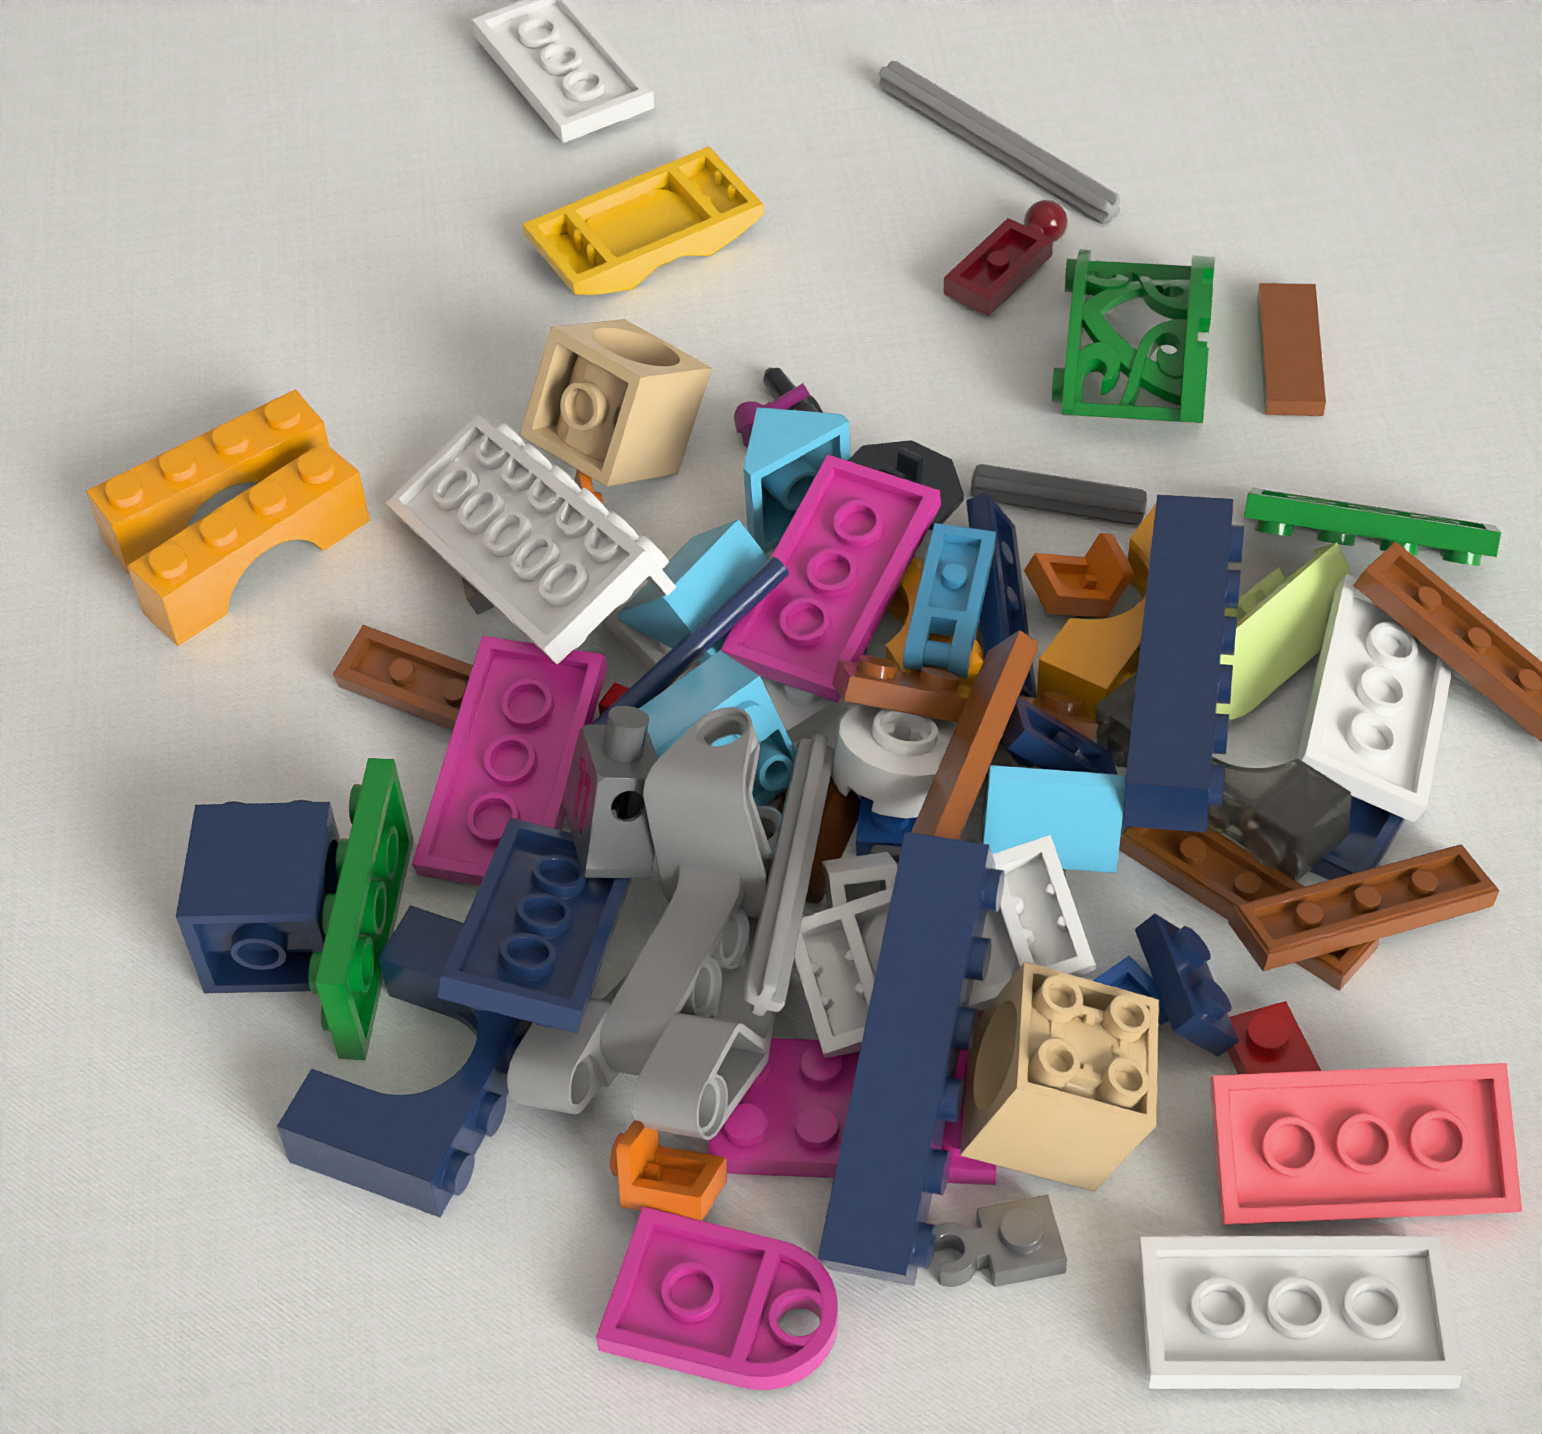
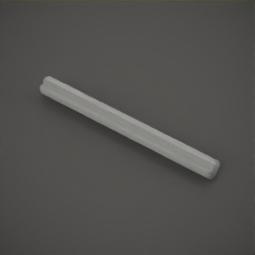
(1000, 142)
(789, 877)

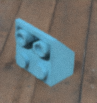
(725, 684)

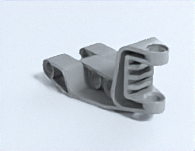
(681, 1005)

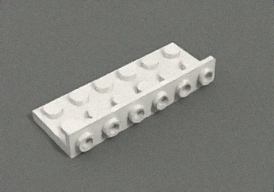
(527, 536)

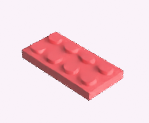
(1364, 1144)

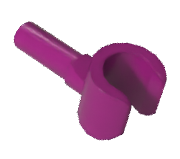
(746, 411)

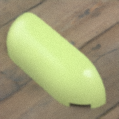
(1280, 627)

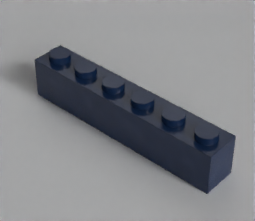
(1180, 665)
(910, 1059)

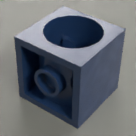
(257, 893)

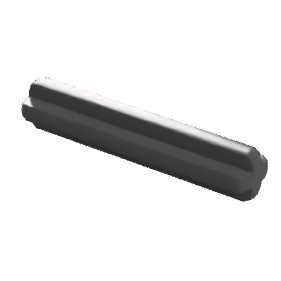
(1060, 494)

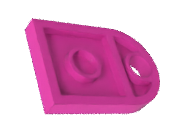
(713, 1303)

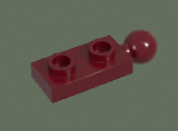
(1006, 258)

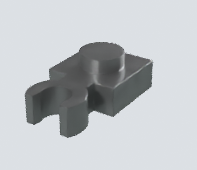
(1012, 1240)

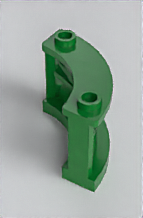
(1178, 377)

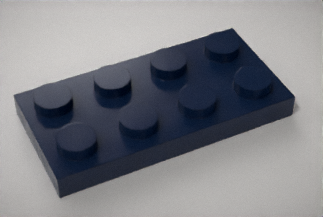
(534, 931)

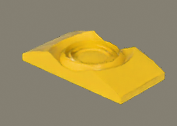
(645, 223)

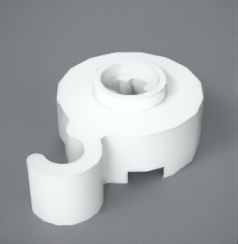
(894, 757)

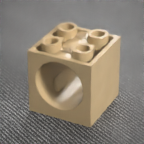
(614, 401)
(1061, 1077)

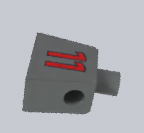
(607, 776)

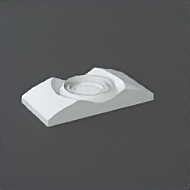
(1034, 924)

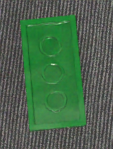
(1341, 522)
(363, 910)

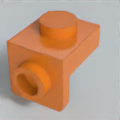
(1081, 584)
(664, 1176)

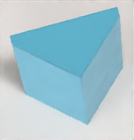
(782, 463)
(705, 575)
(1073, 807)

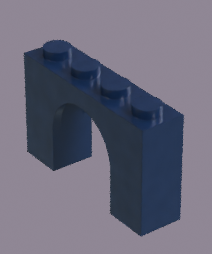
(417, 1143)

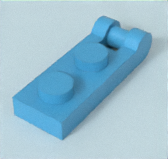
(950, 599)

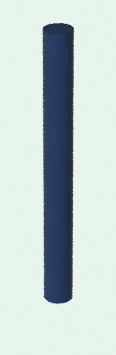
(702, 637)

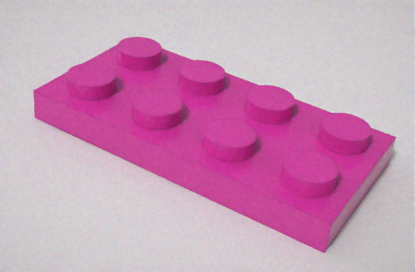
(843, 566)
(507, 753)
(798, 1113)

